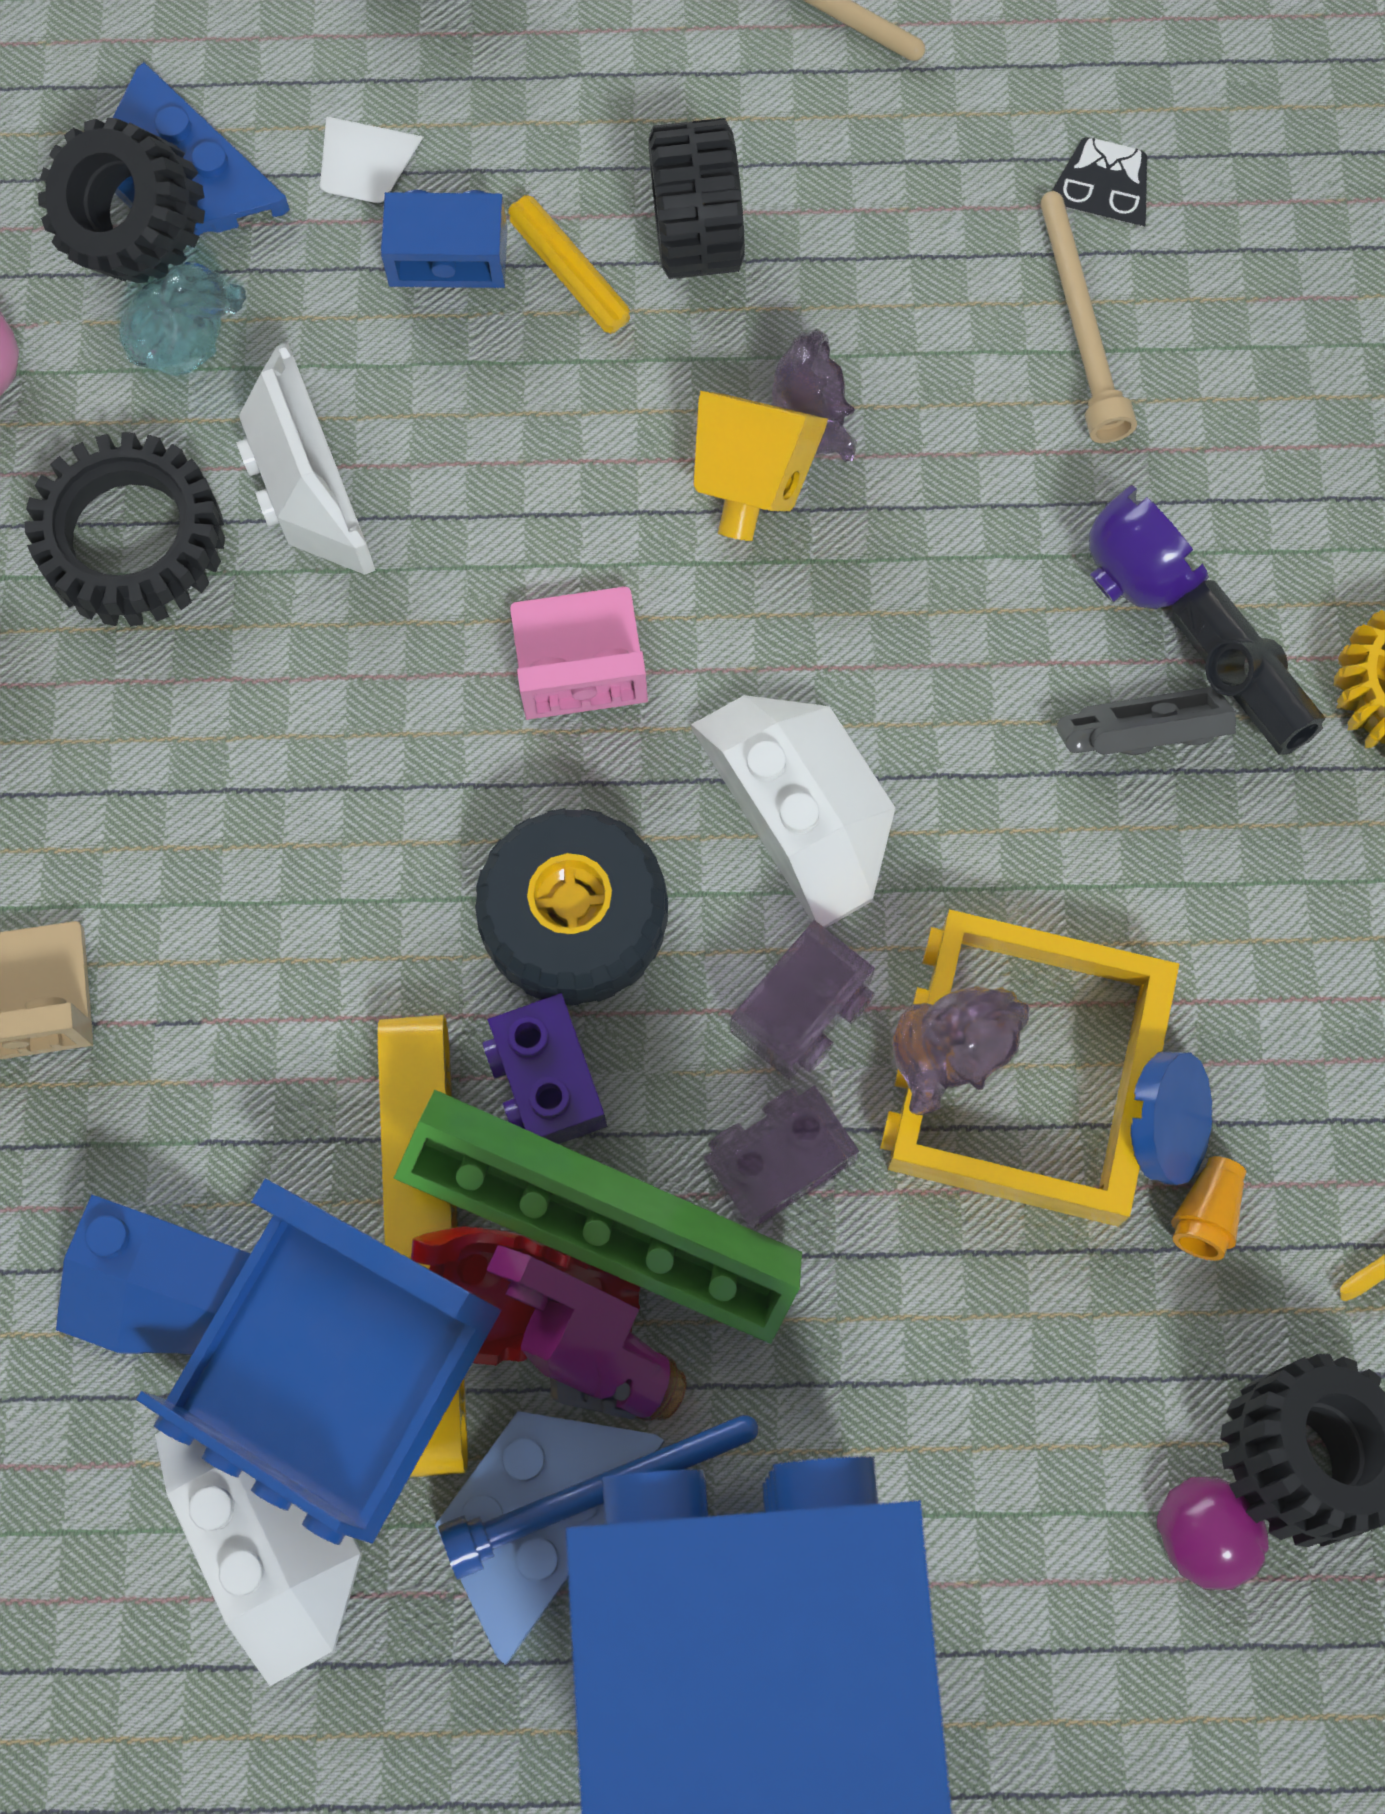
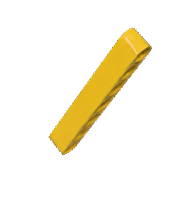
(411, 1066)

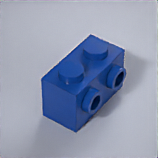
(444, 239)

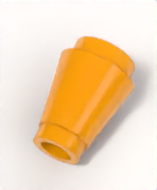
(1211, 1211)

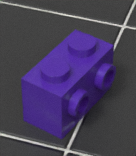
(545, 1071)

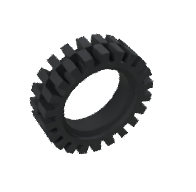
(112, 467)

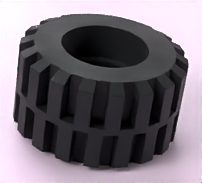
(82, 191)
(697, 198)
(1275, 1462)

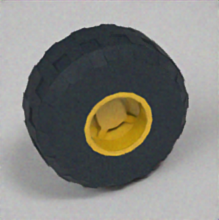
(572, 906)

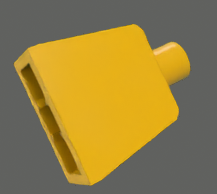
(752, 457)

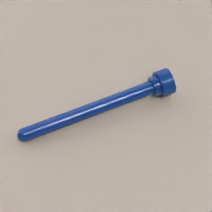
(473, 1541)

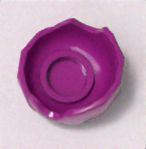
(1211, 1534)

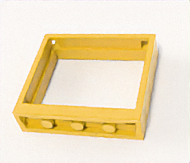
(1156, 983)

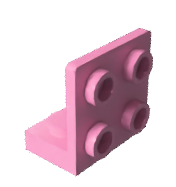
(578, 653)

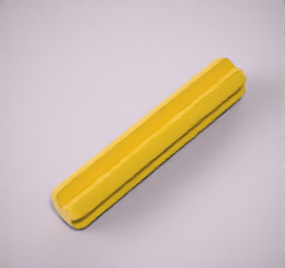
(569, 264)

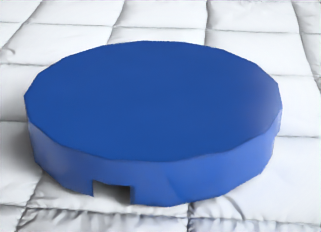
(1175, 1117)

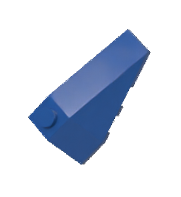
(142, 1281)

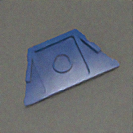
(228, 179)

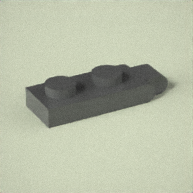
(1149, 722)

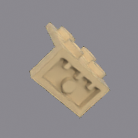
(44, 990)

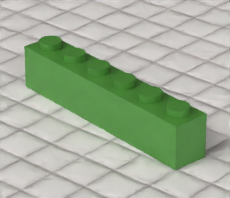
(601, 1216)

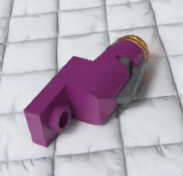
(587, 1345)

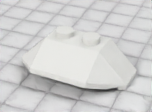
(298, 467)
(804, 798)
(267, 1572)

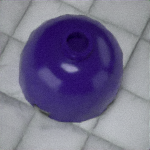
(1141, 554)

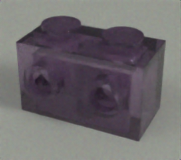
(804, 1001)
(779, 1156)

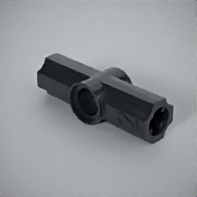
(1269, 691)

